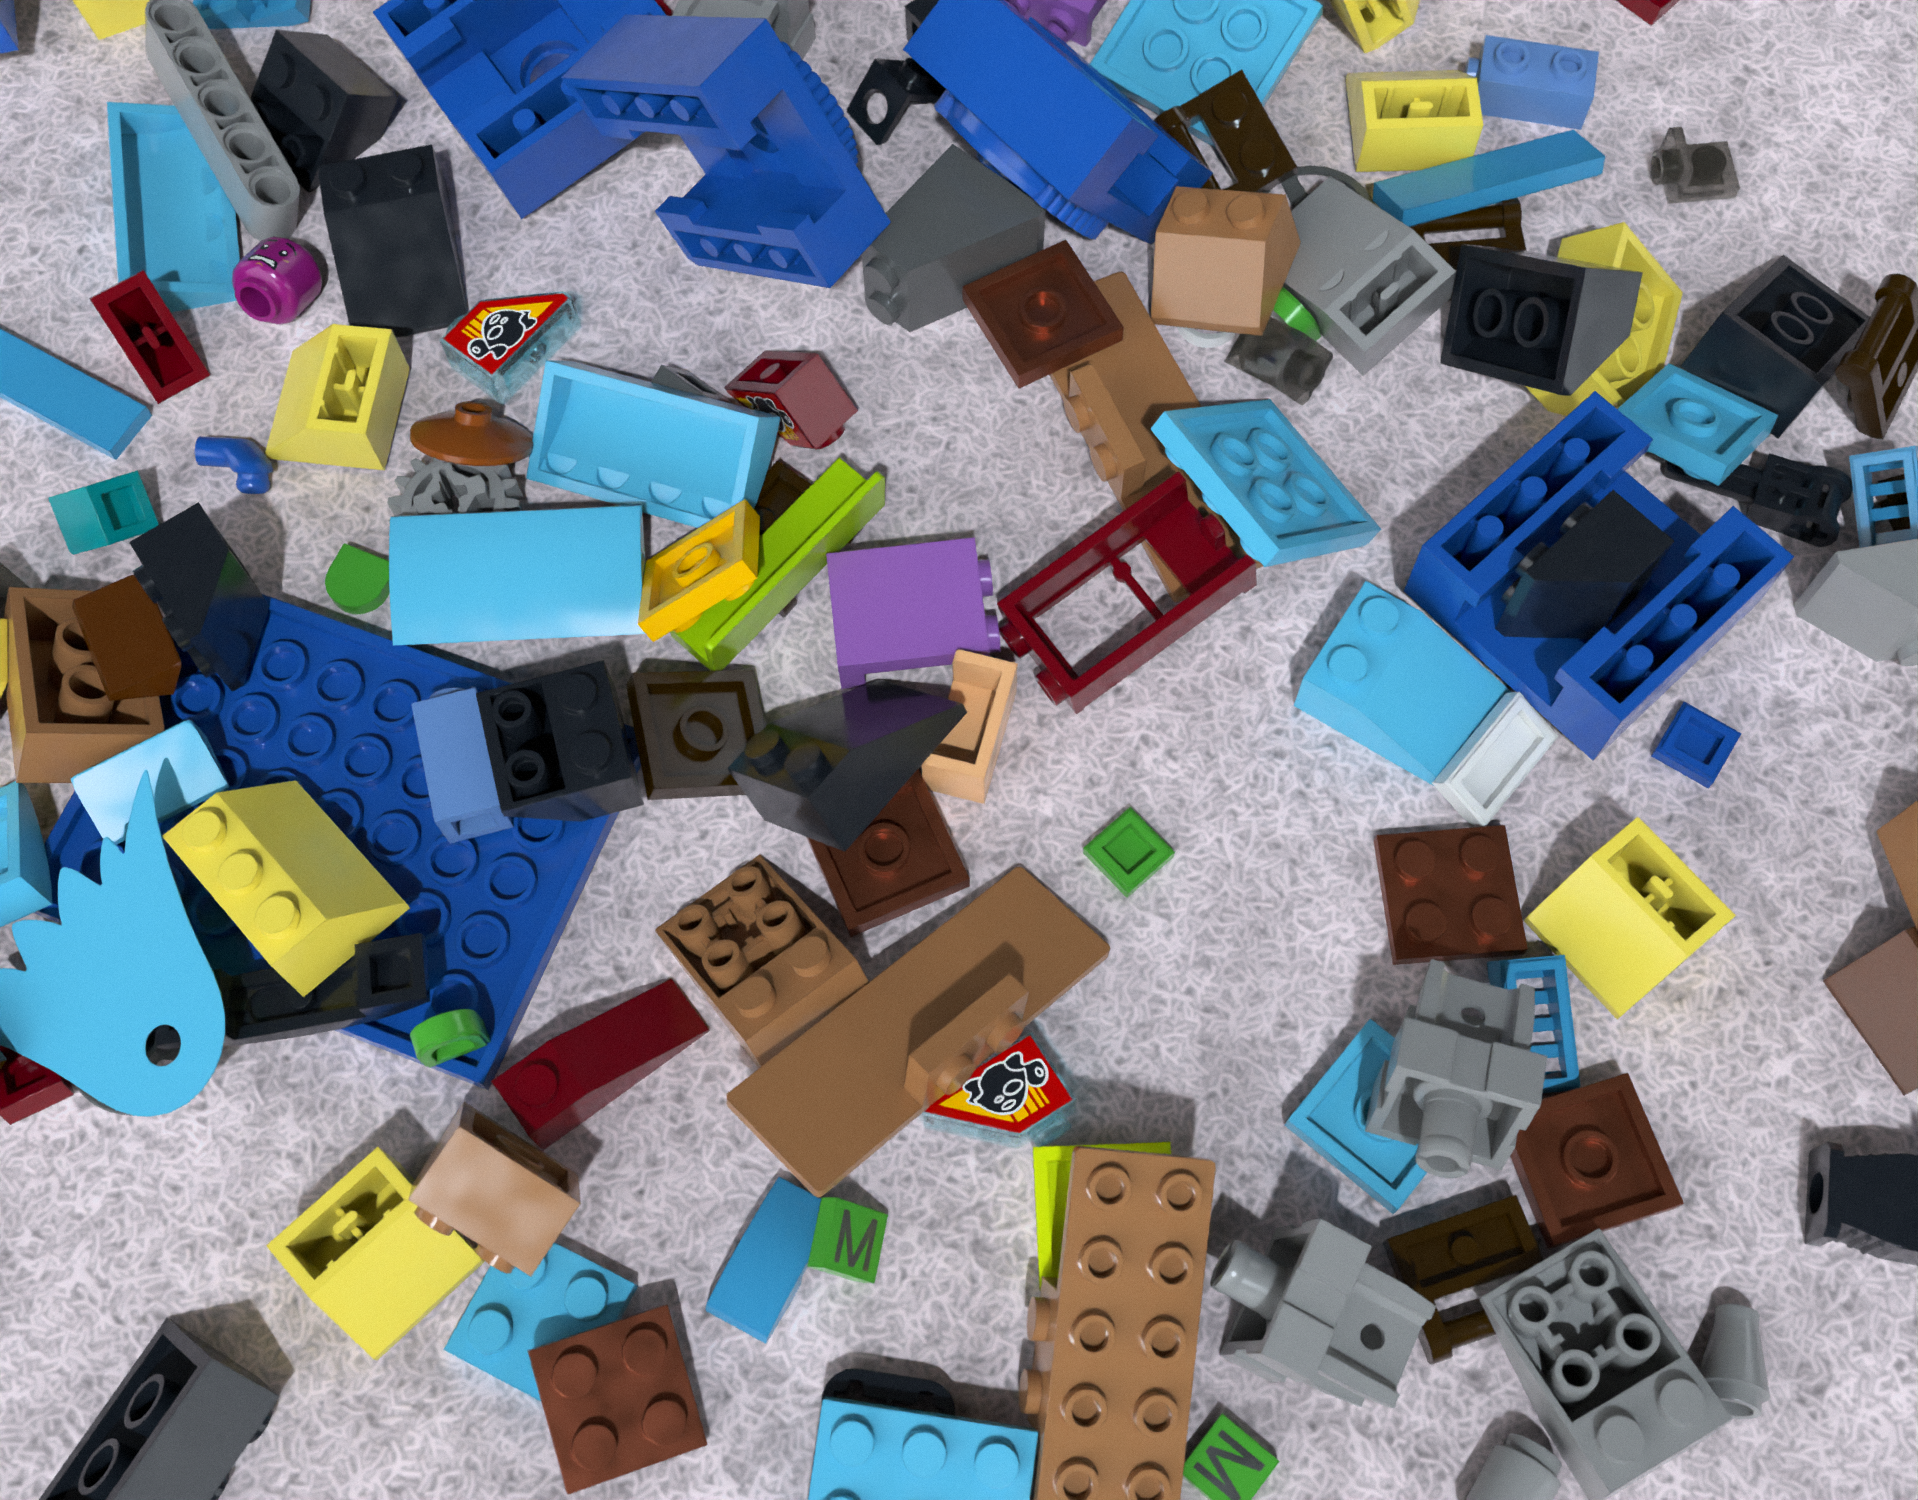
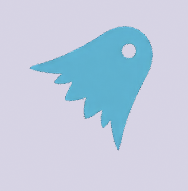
(115, 976)

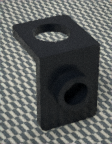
(900, 84)

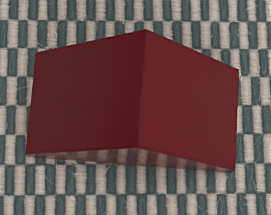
(149, 336)

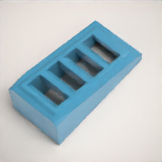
(1864, 490)
(1557, 997)

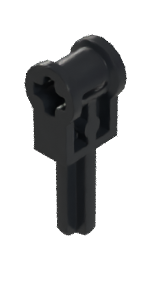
(1784, 496)

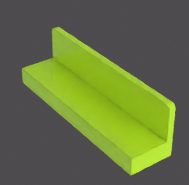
(788, 559)

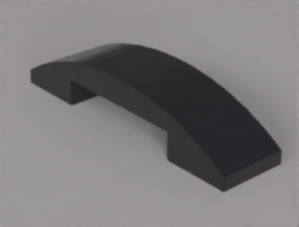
(371, 985)

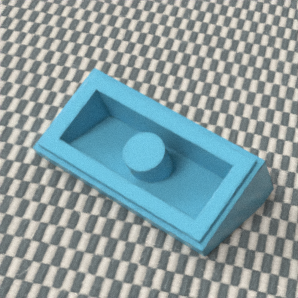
(180, 772)

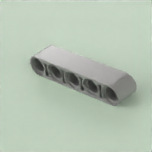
(221, 119)

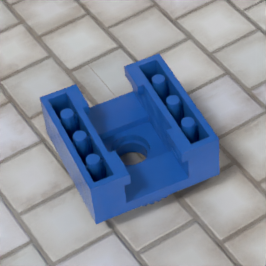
(501, 83)
(1050, 119)
(762, 126)
(1607, 681)

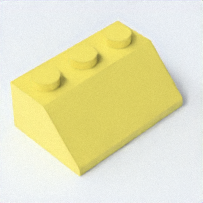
(1652, 326)
(286, 878)

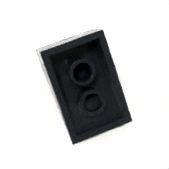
(394, 241)
(1778, 341)
(842, 759)

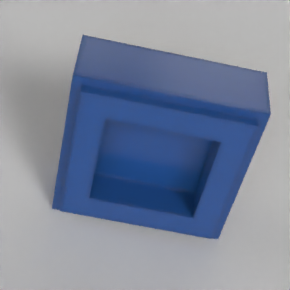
(1696, 745)

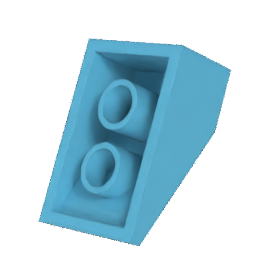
(1398, 684)

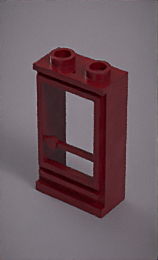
(1184, 542)

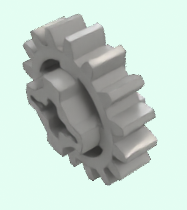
(474, 486)

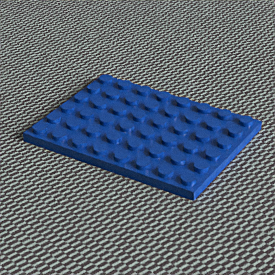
(340, 721)

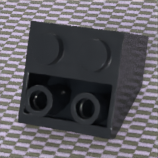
(319, 103)
(1586, 574)
(203, 592)
(560, 746)

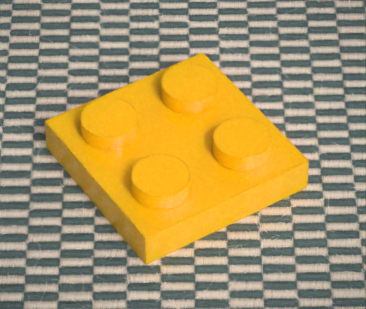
(700, 571)

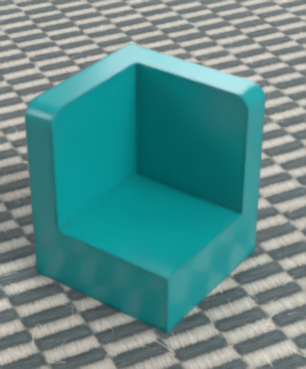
(104, 513)

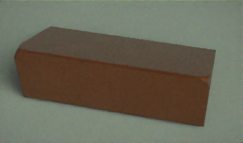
(128, 641)

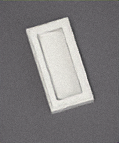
(1495, 759)

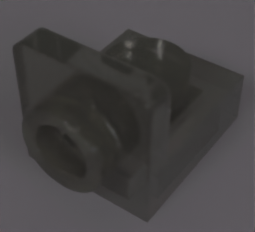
(1693, 170)
(1282, 360)

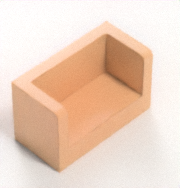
(969, 753)

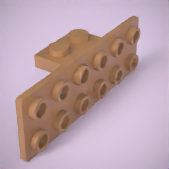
(1116, 402)
(916, 1030)
(1120, 1328)

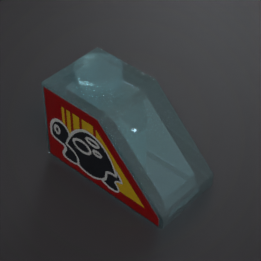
(509, 340)
(1008, 1100)

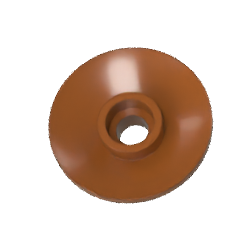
(471, 436)

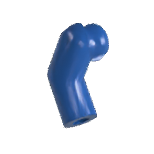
(241, 457)

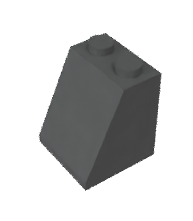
(945, 234)

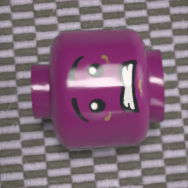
(276, 281)

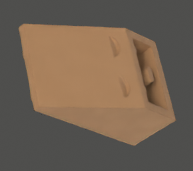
(762, 959)

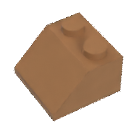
(1221, 259)
(495, 1192)

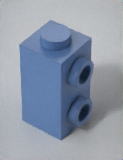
(1534, 81)
(458, 765)

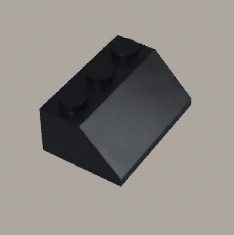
(1536, 316)
(168, 1426)

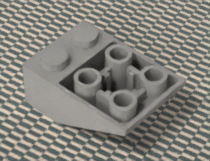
(1363, 274)
(1601, 1367)

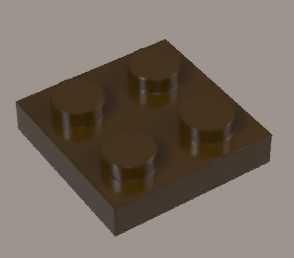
(692, 729)

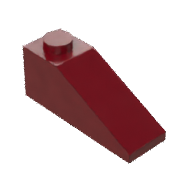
(597, 1062)

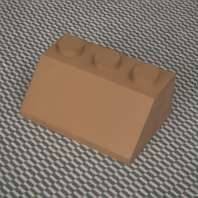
(56, 696)

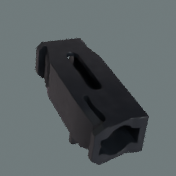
(1863, 1202)

